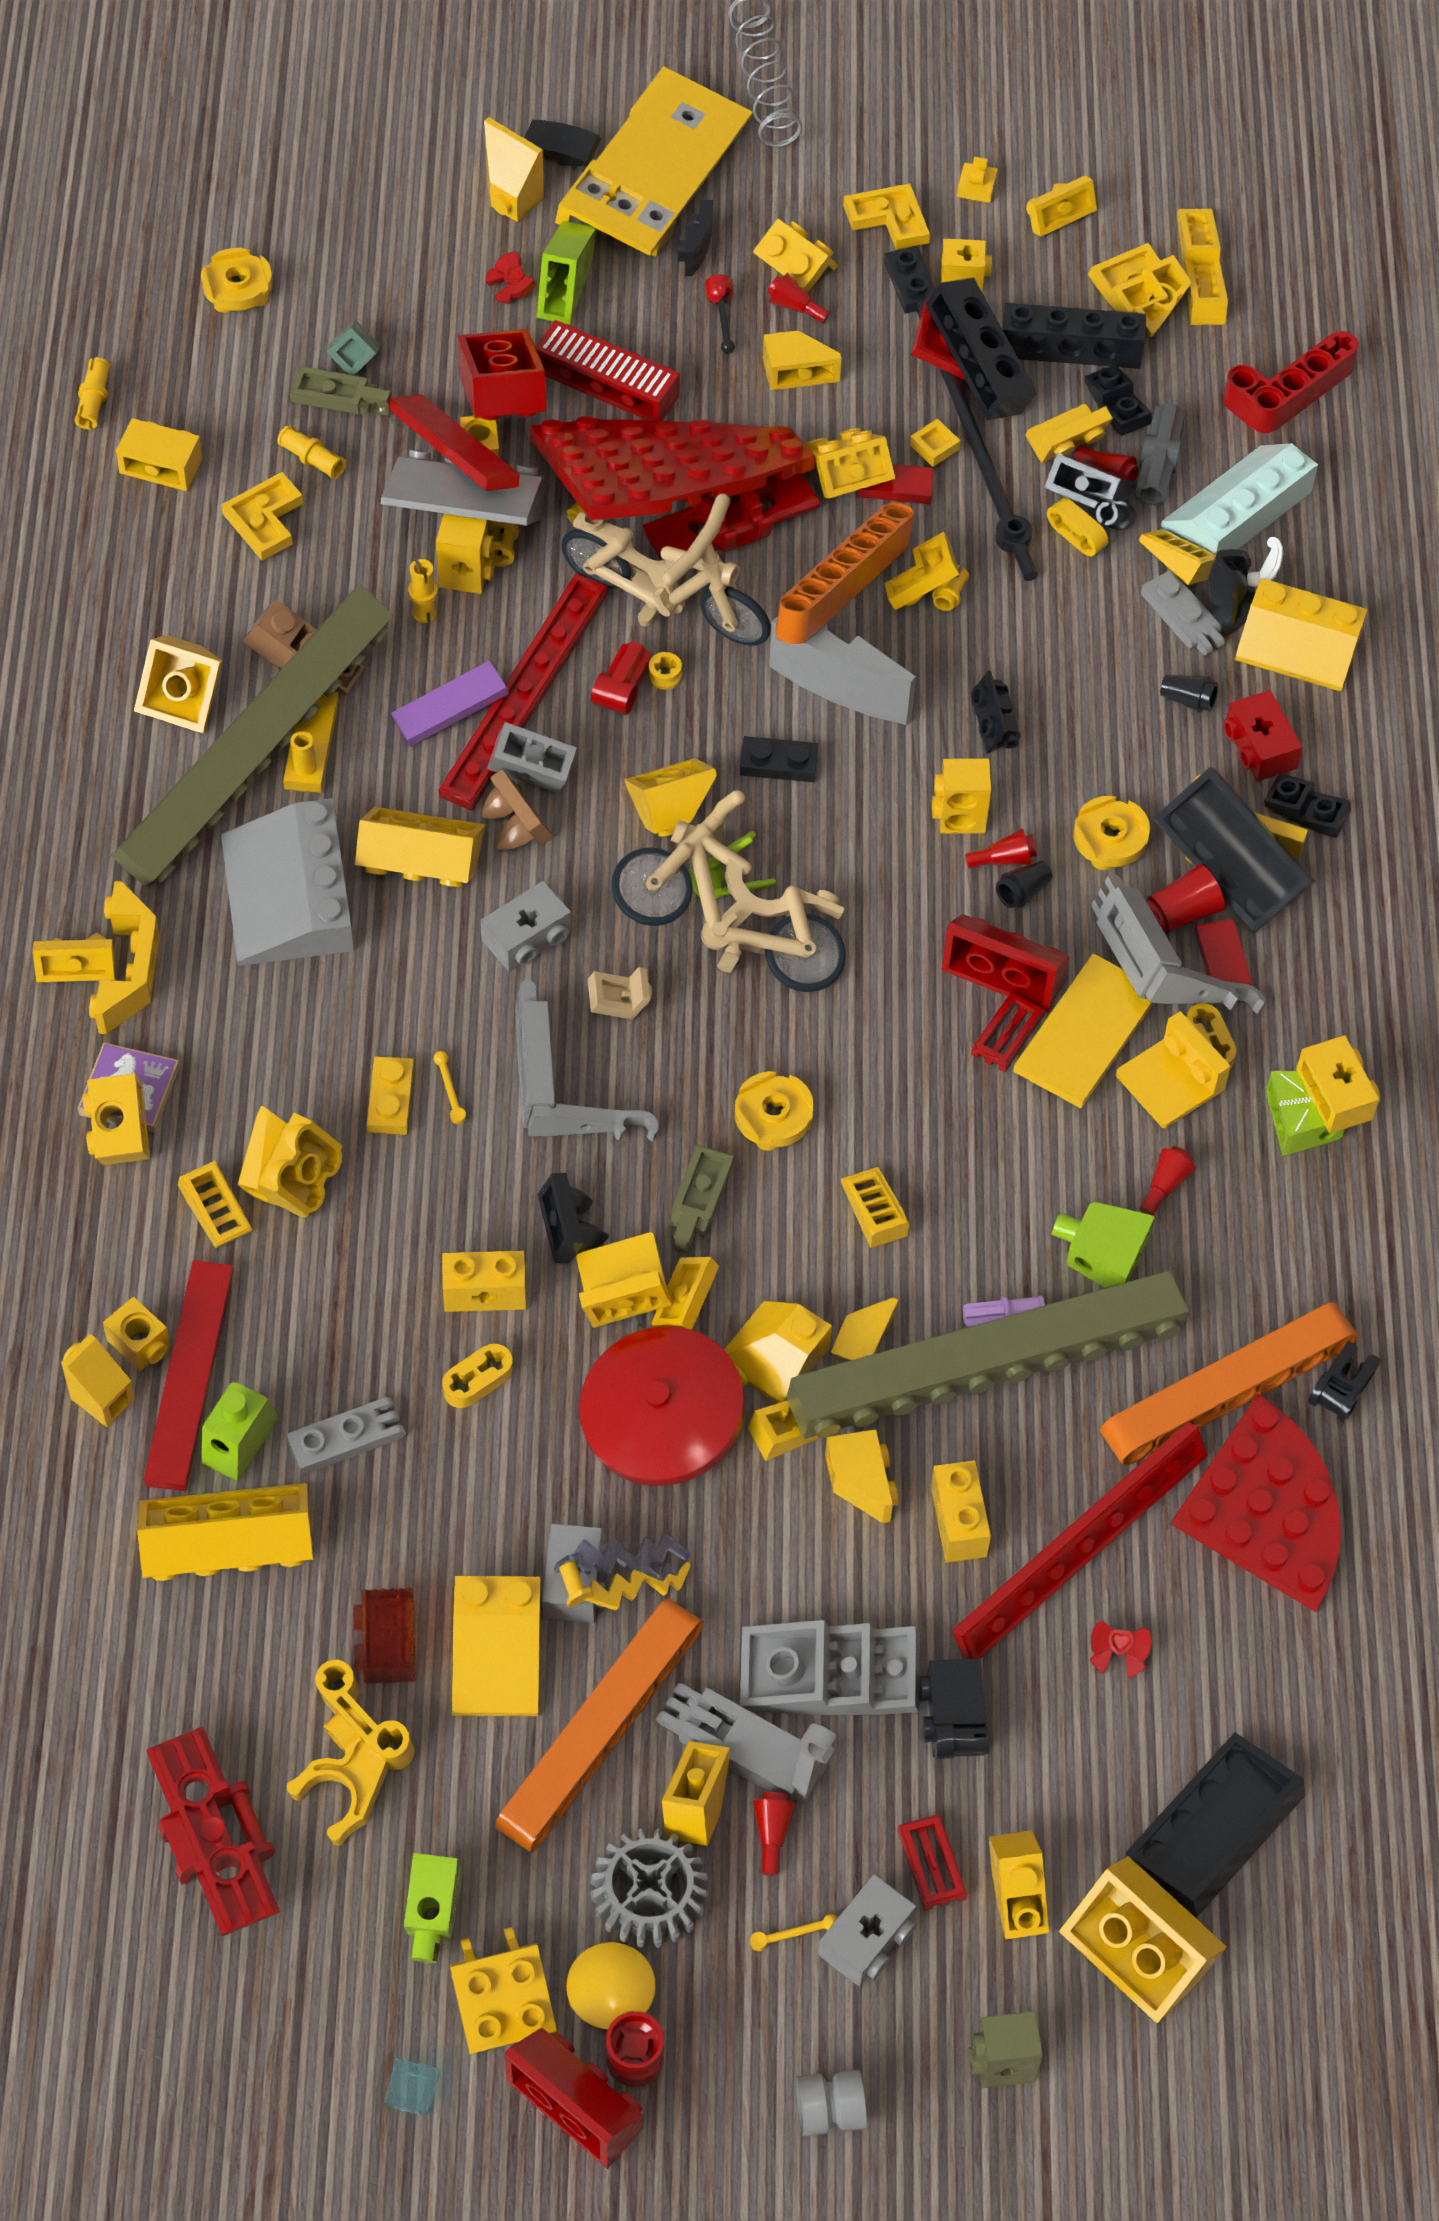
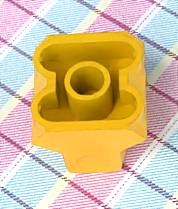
(289, 1162)

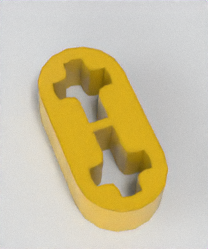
(1077, 527)
(1217, 1032)
(474, 1371)

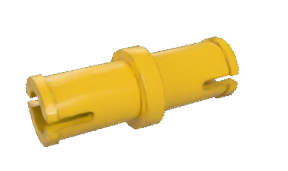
(92, 393)
(311, 452)
(422, 591)

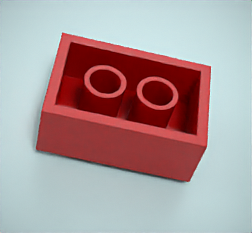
(501, 374)

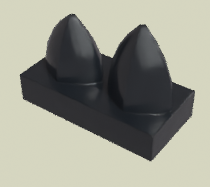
(559, 1210)

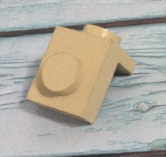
(618, 994)

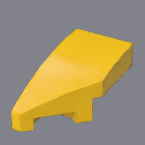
(864, 1330)

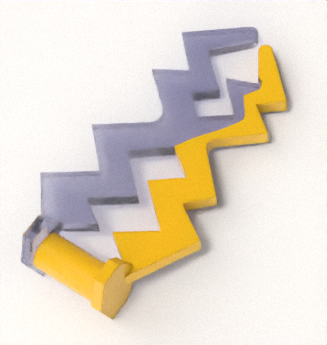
(587, 1556)

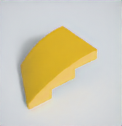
(1141, 284)

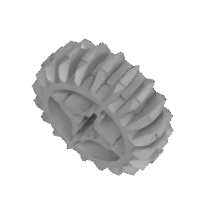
(671, 1861)

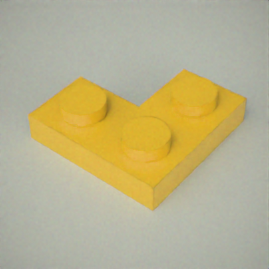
(890, 207)
(257, 514)
(933, 569)

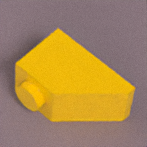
(798, 361)
(696, 1793)

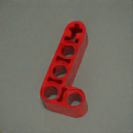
(1273, 402)

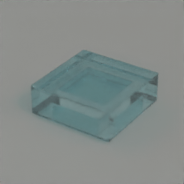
(411, 2087)

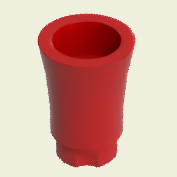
(1187, 899)

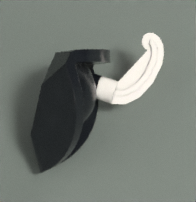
(1234, 587)

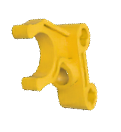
(363, 1744)

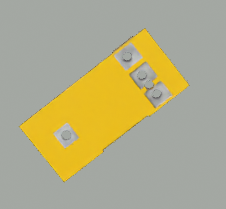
(655, 162)

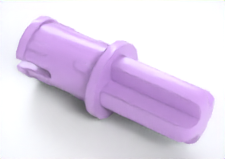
(987, 1311)

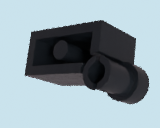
(1094, 488)
(956, 1708)

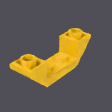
(122, 999)

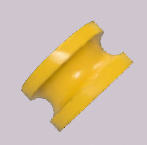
(667, 660)

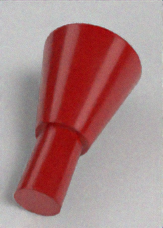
(789, 294)
(1116, 463)
(1011, 850)
(1171, 1170)
(773, 1820)

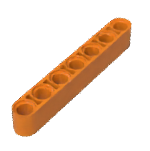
(844, 573)
(1229, 1382)
(598, 1725)

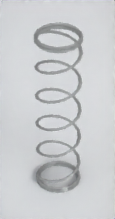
(775, 115)

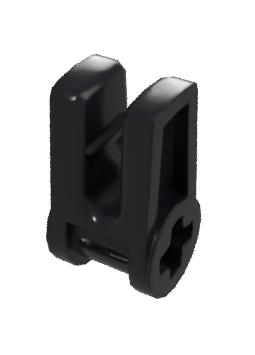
(1339, 1393)

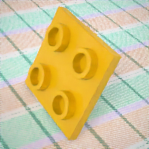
(502, 1995)

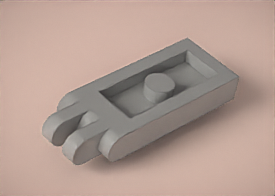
(1183, 612)

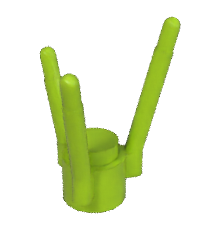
(717, 873)

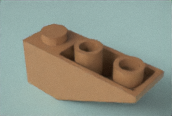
(281, 634)

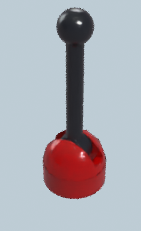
(720, 291)

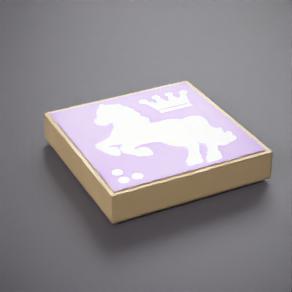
(155, 1072)

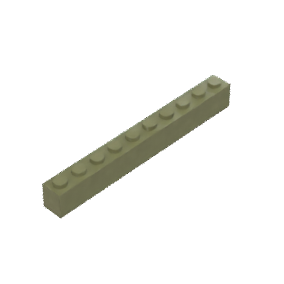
(252, 736)
(986, 1355)

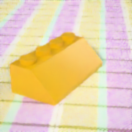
(225, 1531)

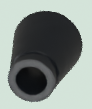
(1191, 691)
(1022, 884)

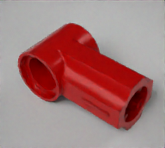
(619, 686)

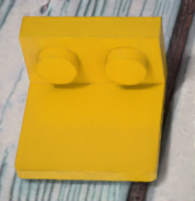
(851, 461)
(1175, 1073)
(622, 1280)

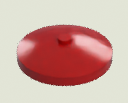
(662, 1406)

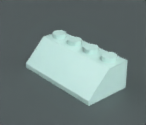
(1245, 498)

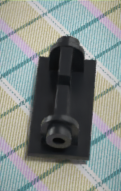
(990, 701)

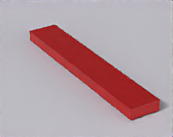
(454, 442)
(188, 1376)

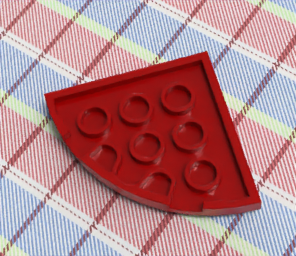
(1269, 1506)

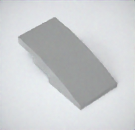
(847, 674)
(830, 1669)

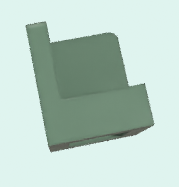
(353, 348)

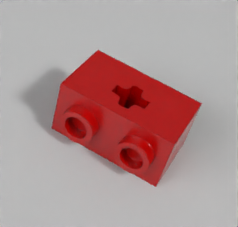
(1262, 736)

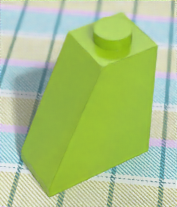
(565, 271)

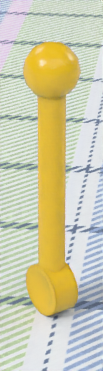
(457, 1113)
(759, 1940)

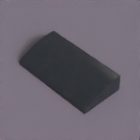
(1238, 849)
(1217, 1823)

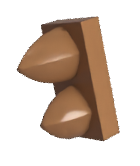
(523, 825)

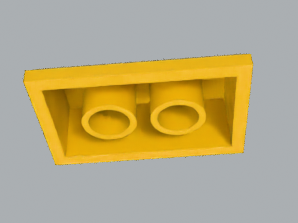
(1301, 634)
(419, 846)
(1142, 1938)

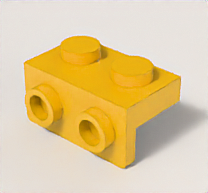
(789, 251)
(1068, 431)

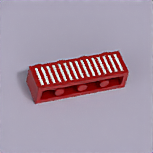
(608, 372)

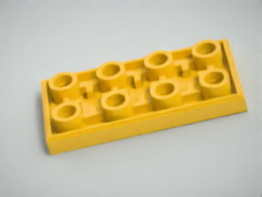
(1084, 1032)

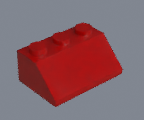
(1004, 961)
(573, 2095)

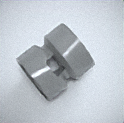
(830, 2102)

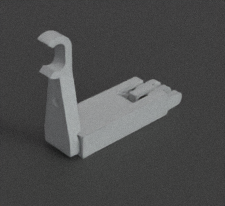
(1150, 958)
(538, 1088)
(756, 1746)

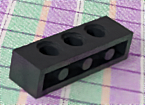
(1075, 335)
(980, 348)

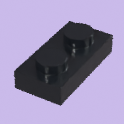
(779, 759)

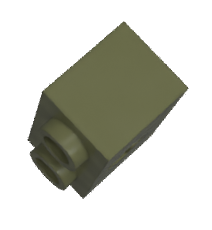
(1006, 2050)

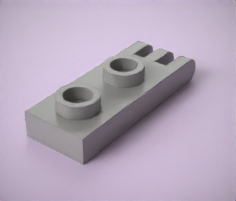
(345, 1435)

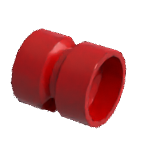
(635, 2048)

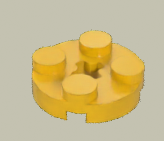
(241, 295)
(1106, 850)
(773, 1130)

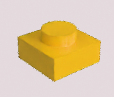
(935, 442)

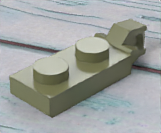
(338, 392)
(699, 1194)

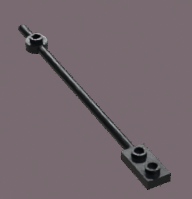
(913, 288)

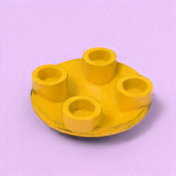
(609, 1983)

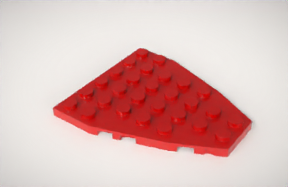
(646, 464)

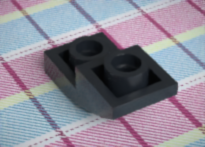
(565, 142)
(697, 238)
(1115, 390)
(1300, 803)

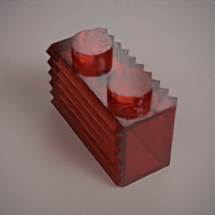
(387, 1635)

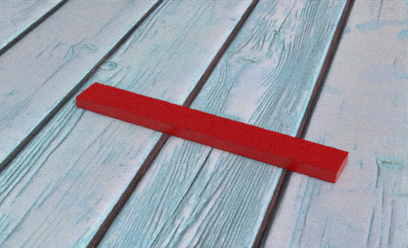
(525, 687)
(1079, 1543)

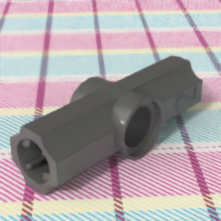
(1160, 453)

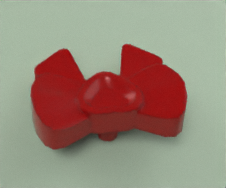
(509, 269)
(1134, 1645)

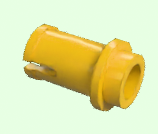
(949, 596)

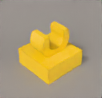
(977, 180)

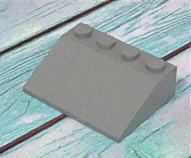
(446, 489)
(287, 885)

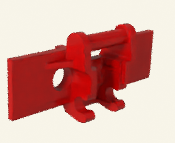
(743, 520)
(201, 1837)

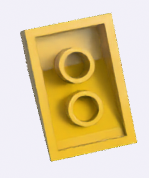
(496, 1646)

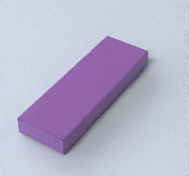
(449, 703)

